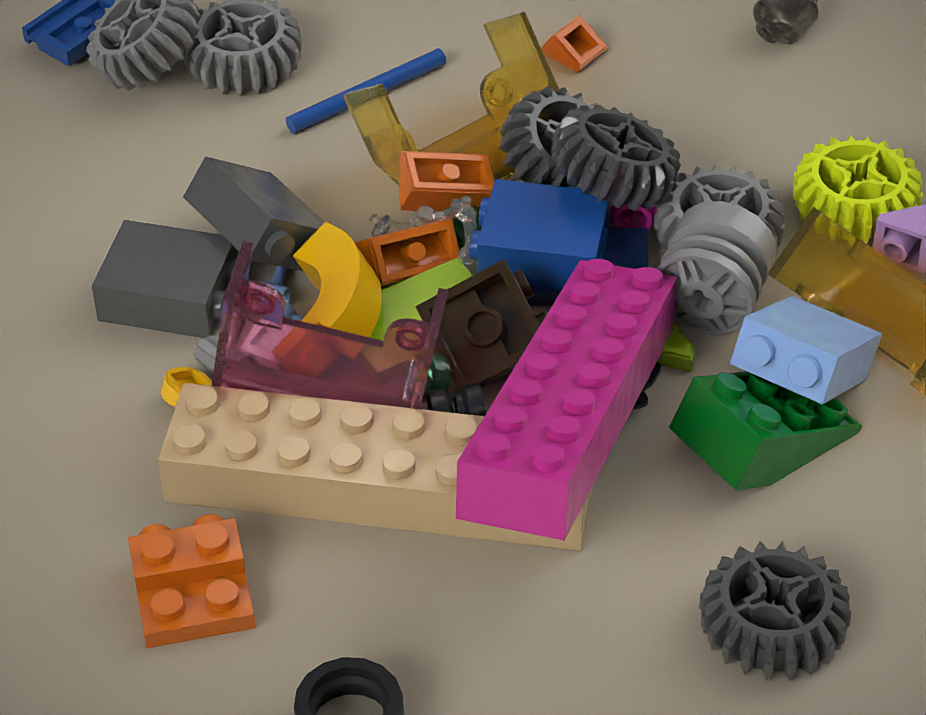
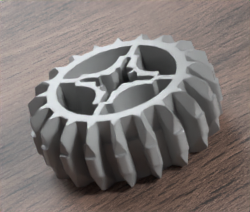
(141, 40)
(244, 45)
(719, 186)

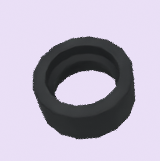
(348, 677)

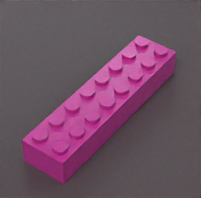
(566, 400)

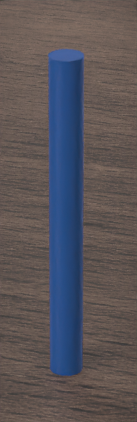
(390, 80)

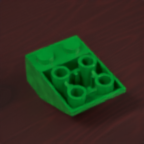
(756, 428)

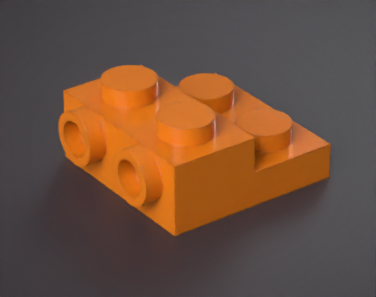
(191, 581)

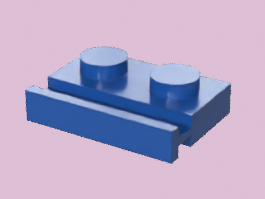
(65, 28)

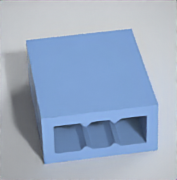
(805, 349)

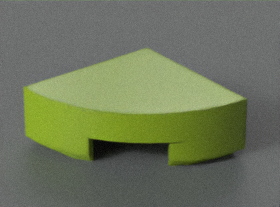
(677, 352)

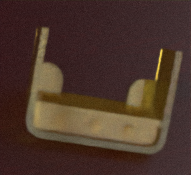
(520, 73)
(860, 284)

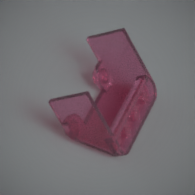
(292, 357)

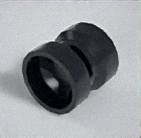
(467, 400)

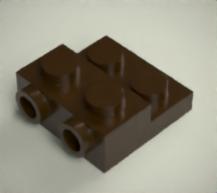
(485, 324)

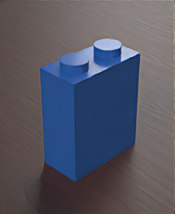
(540, 230)

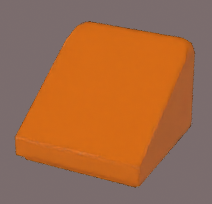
(575, 45)

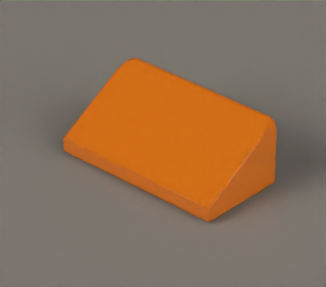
(441, 177)
(410, 251)

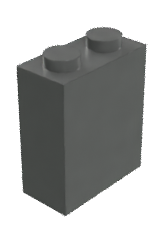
(254, 209)
(164, 279)

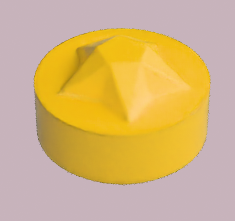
(174, 381)

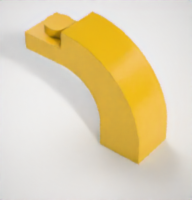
(347, 284)

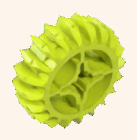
(856, 183)

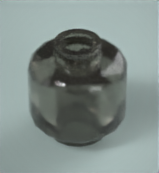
(784, 19)

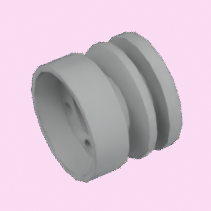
(720, 265)

